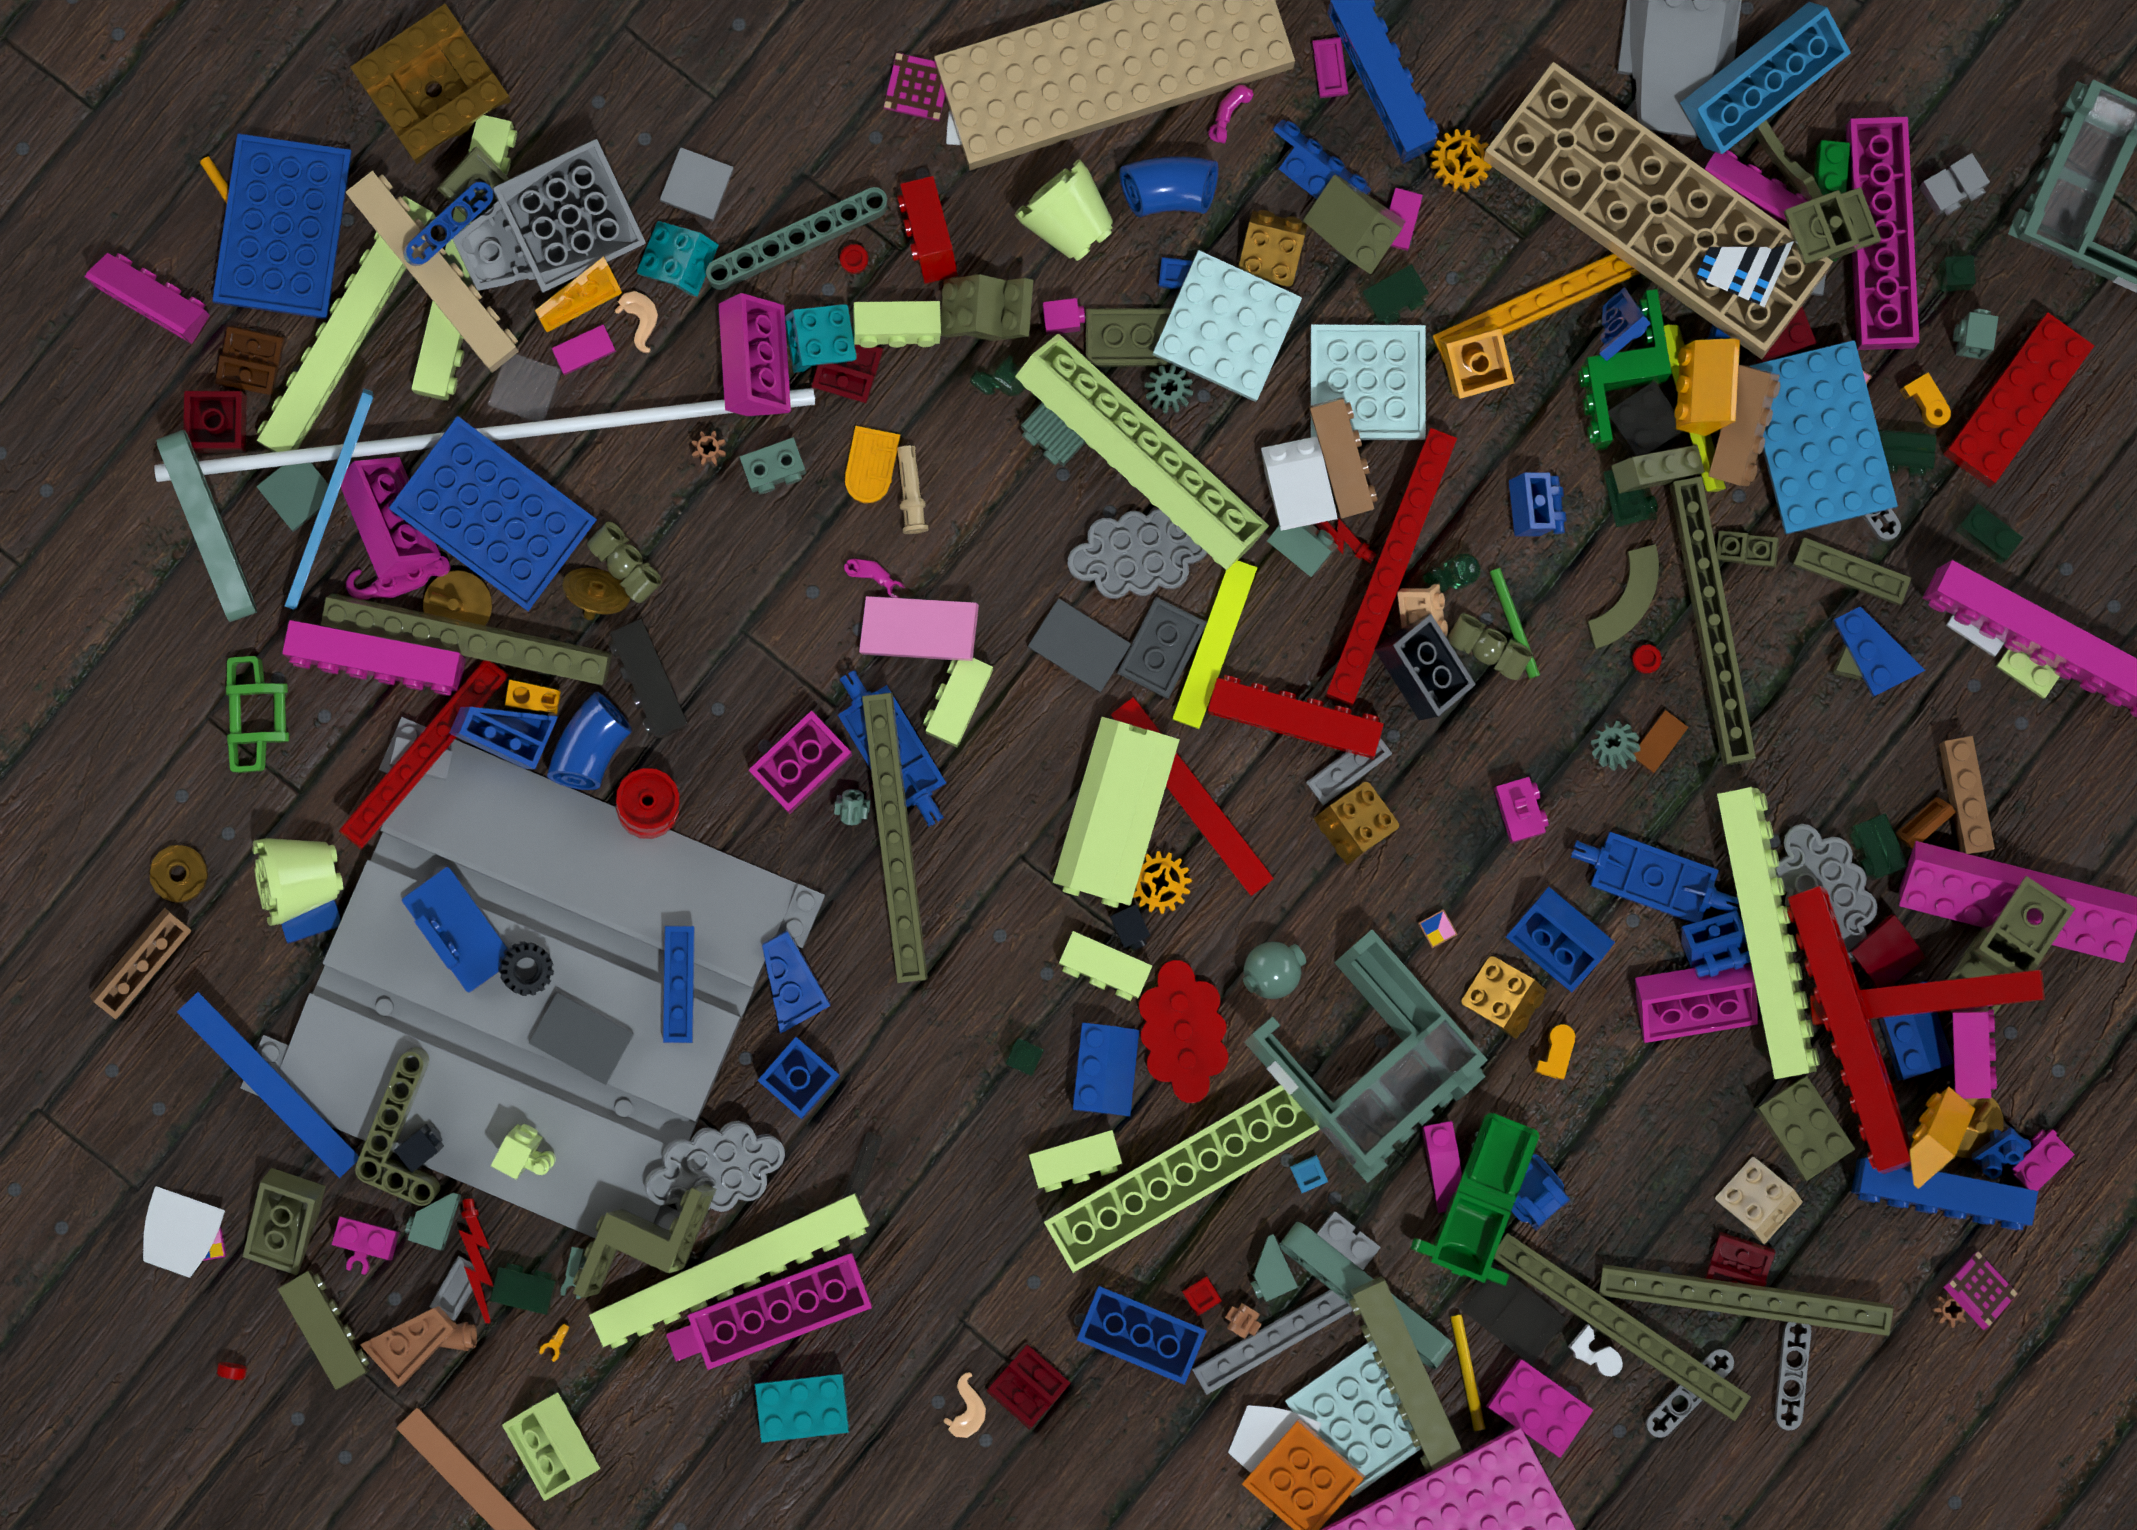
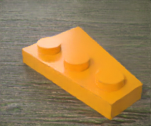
(582, 294)

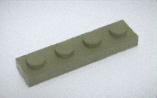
(1852, 571)

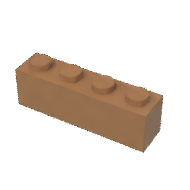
(1744, 439)
(1342, 457)
(1966, 795)
(140, 963)

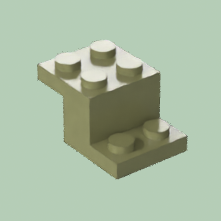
(1832, 225)
(986, 307)

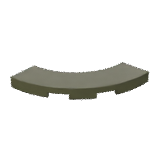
(1795, 174)
(1633, 602)

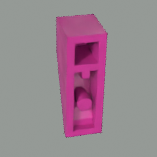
(1442, 1161)

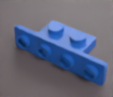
(1311, 165)

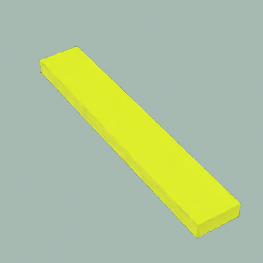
(1705, 445)
(1214, 644)

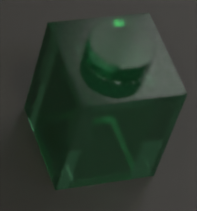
(1957, 273)
(1024, 1057)

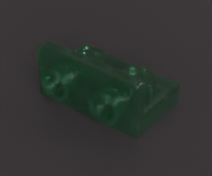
(1630, 506)

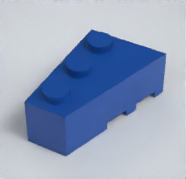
(506, 734)

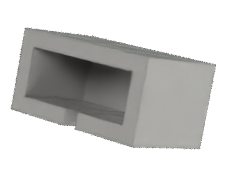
(1954, 185)
(1354, 1247)

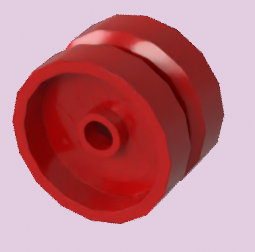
(644, 820)

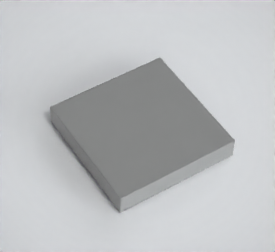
(696, 184)

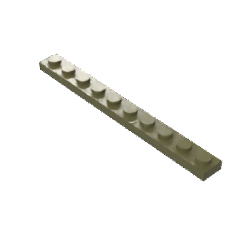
(895, 837)
(1746, 1300)
(1621, 1327)

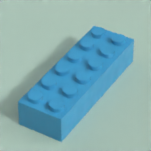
(1765, 77)

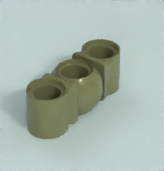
(624, 562)
(1489, 646)

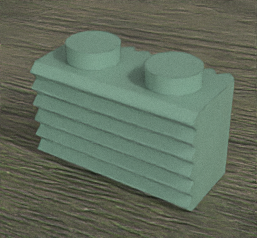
(1052, 434)

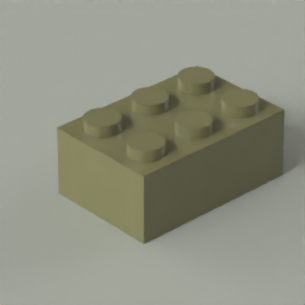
(1804, 1128)

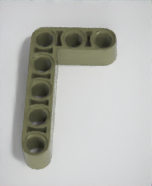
(391, 1131)

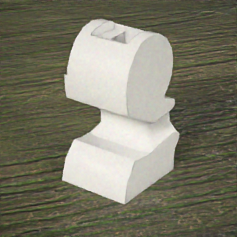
(1606, 1359)

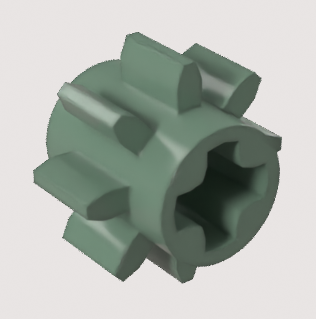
(852, 807)

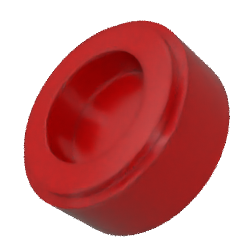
(854, 259)
(1646, 659)
(231, 1370)

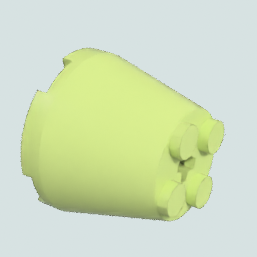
(1068, 212)
(294, 876)

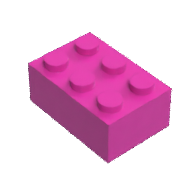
(800, 762)
(1974, 1052)
(1539, 1407)

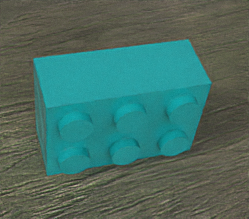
(802, 1408)

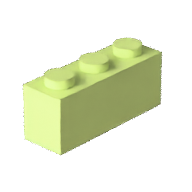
(896, 323)
(957, 700)
(1104, 966)
(1075, 1161)

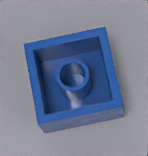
(799, 1078)

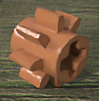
(705, 441)
(1947, 1316)
(1243, 1320)

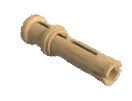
(912, 502)

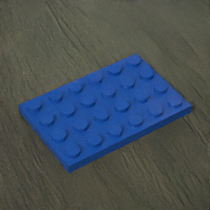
(282, 226)
(492, 513)

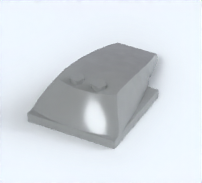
(1673, 52)
(550, 223)

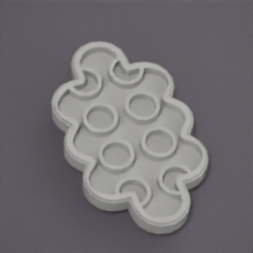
(1135, 555)
(1828, 864)
(725, 1159)

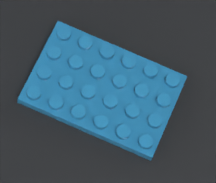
(1824, 441)

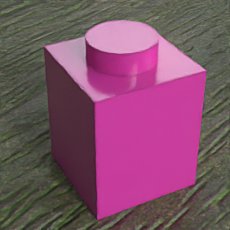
(1063, 316)

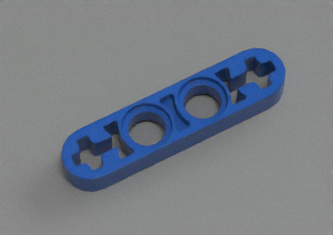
(446, 221)

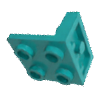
(677, 257)
(819, 336)

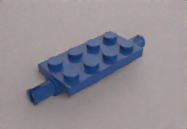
(918, 769)
(1654, 878)

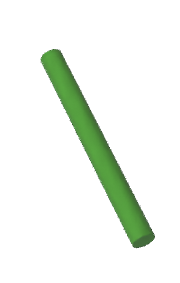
(1512, 618)

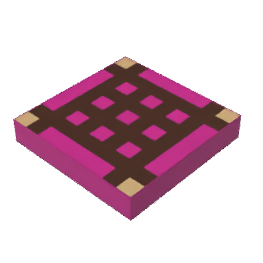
(915, 88)
(1980, 1290)

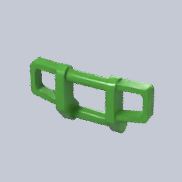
(234, 692)

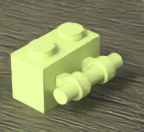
(520, 1153)

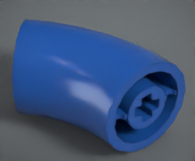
(1169, 184)
(588, 744)

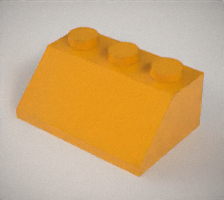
(1707, 385)
(1939, 1134)

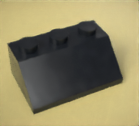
(1425, 667)

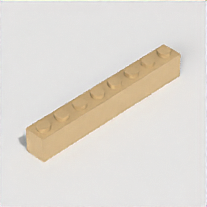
(435, 276)

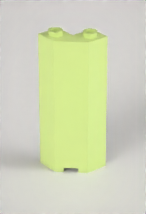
(1115, 812)

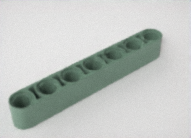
(805, 226)
(206, 525)
(1343, 1275)

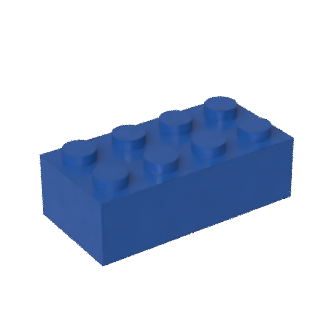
(1141, 1335)

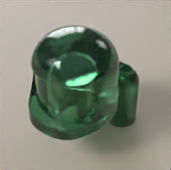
(1002, 379)
(1456, 573)

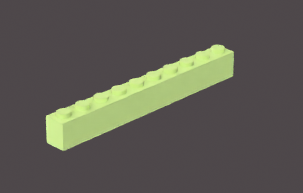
(442, 341)
(336, 343)
(729, 1270)

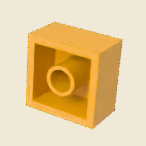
(1476, 361)

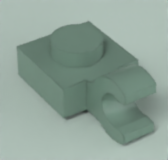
(575, 1262)

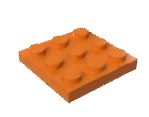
(1303, 1479)

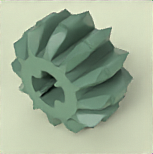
(1176, 396)
(1614, 755)

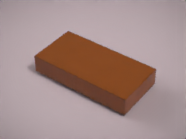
(1660, 741)
(1925, 822)

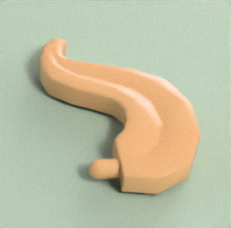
(645, 310)
(973, 1417)

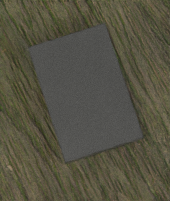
(1079, 645)
(1162, 648)
(581, 1038)

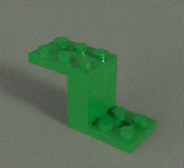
(1624, 371)

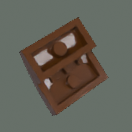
(250, 360)

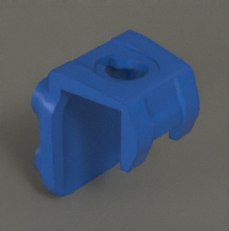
(1539, 1194)

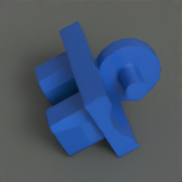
(2002, 1149)

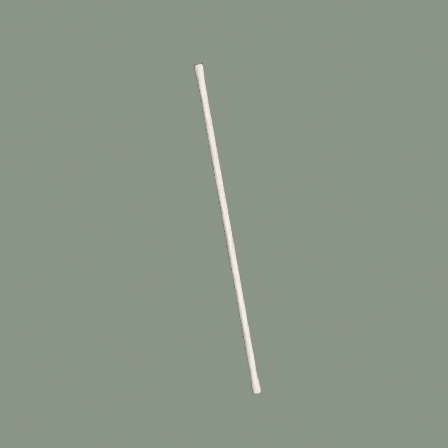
(798, 398)

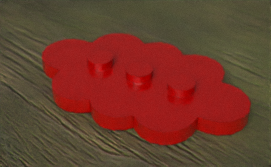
(1183, 1031)

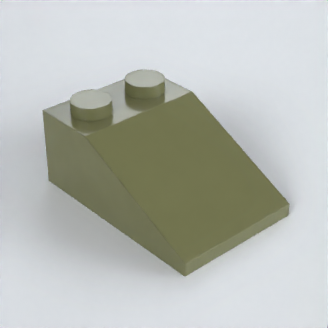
(1354, 223)
(283, 1220)

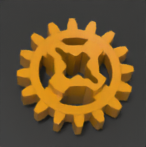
(1449, 159)
(1173, 887)

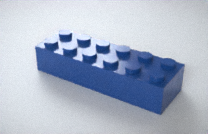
(1384, 77)
(1949, 1193)

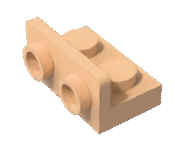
(1420, 602)

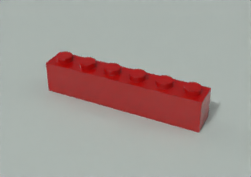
(1295, 717)

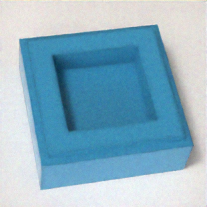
(1309, 1174)

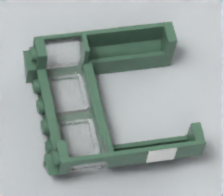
(2082, 182)
(1400, 1090)

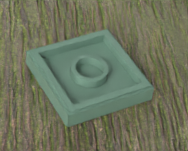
(295, 492)

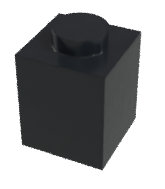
(1130, 928)
(420, 1147)

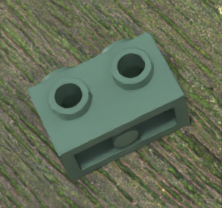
(1976, 334)
(773, 466)
(1304, 546)

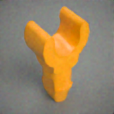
(556, 1342)

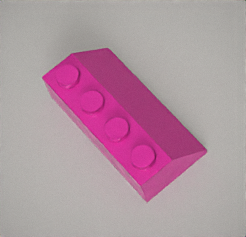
(1749, 183)
(148, 297)
(754, 356)
(389, 540)
(1686, 1005)

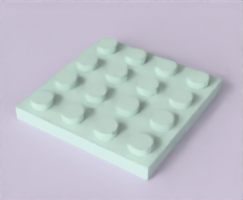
(1227, 326)
(1377, 372)
(1358, 1415)

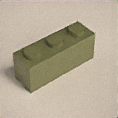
(1658, 468)

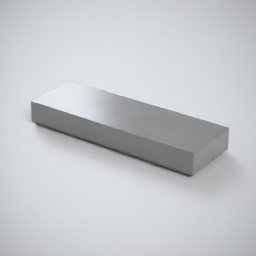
(1344, 773)

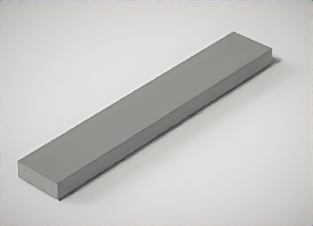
(1271, 1340)

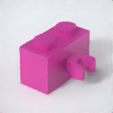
(1520, 809)
(364, 1240)

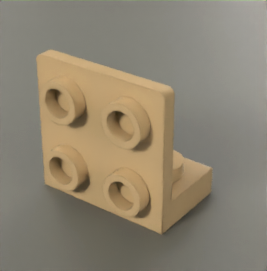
(1759, 1199)

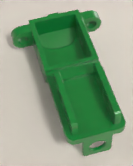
(1483, 1201)

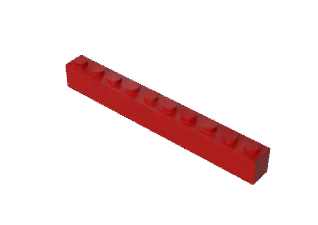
(1391, 567)
(1851, 1030)

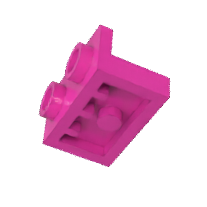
(2041, 1160)

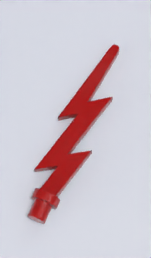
(1346, 535)
(471, 1243)

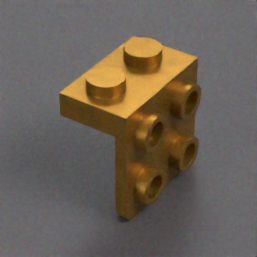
(1273, 247)
(1356, 822)
(1504, 996)

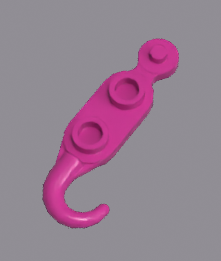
(395, 586)

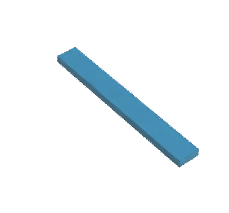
(329, 499)

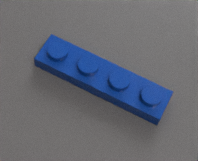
(679, 984)

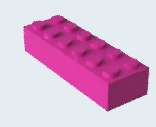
(373, 656)
(780, 1311)

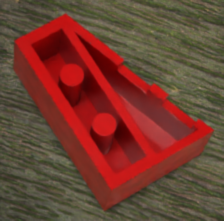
(928, 228)

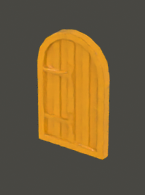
(871, 464)

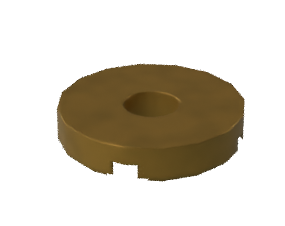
(195, 873)

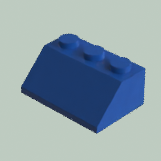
(1560, 939)
(1916, 1043)
(1106, 1069)

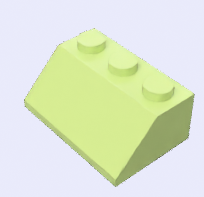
(551, 1446)

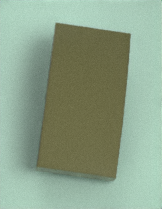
(1747, 549)

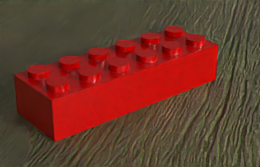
(2018, 400)

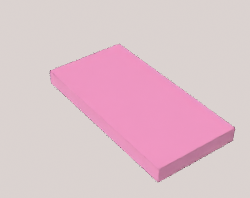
(919, 628)

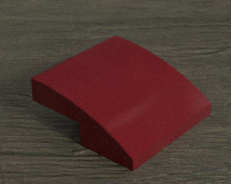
(851, 378)
(1887, 953)
(1739, 1261)
(1028, 1387)

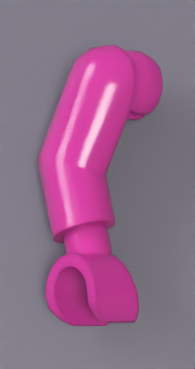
(1238, 94)
(871, 569)

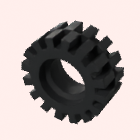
(531, 985)

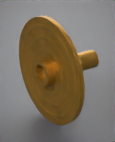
(595, 592)
(459, 597)
(1984, 1120)

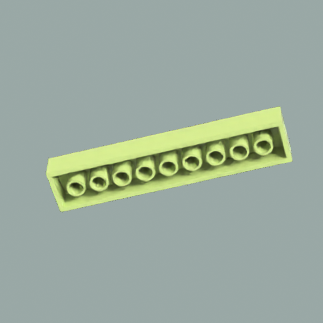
(1141, 451)
(1767, 932)
(1179, 1177)

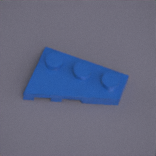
(1622, 323)
(1875, 652)
(792, 982)

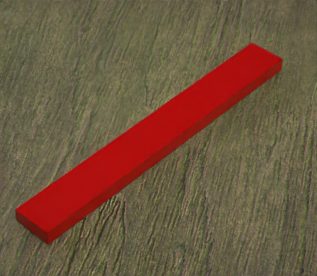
(420, 756)
(1204, 811)
(1946, 995)

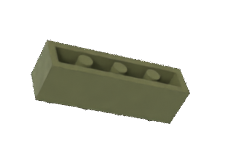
(324, 1330)

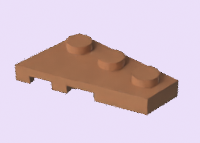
(409, 1345)

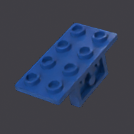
(456, 929)

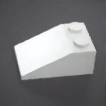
(1298, 483)

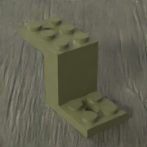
(2013, 942)
(643, 1240)

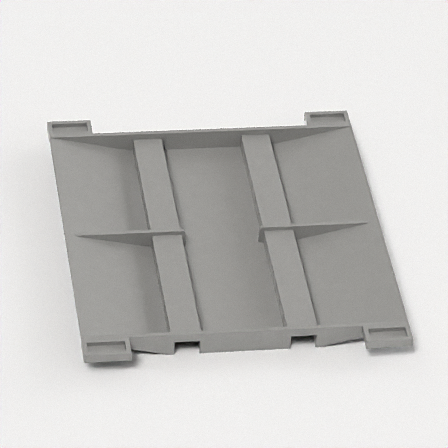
(598, 901)

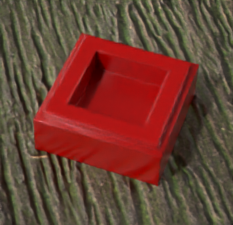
(1201, 1296)

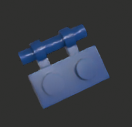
(1537, 504)
(1713, 940)

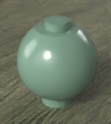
(1273, 969)

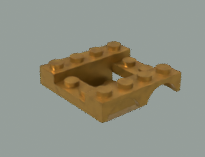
(410, 62)

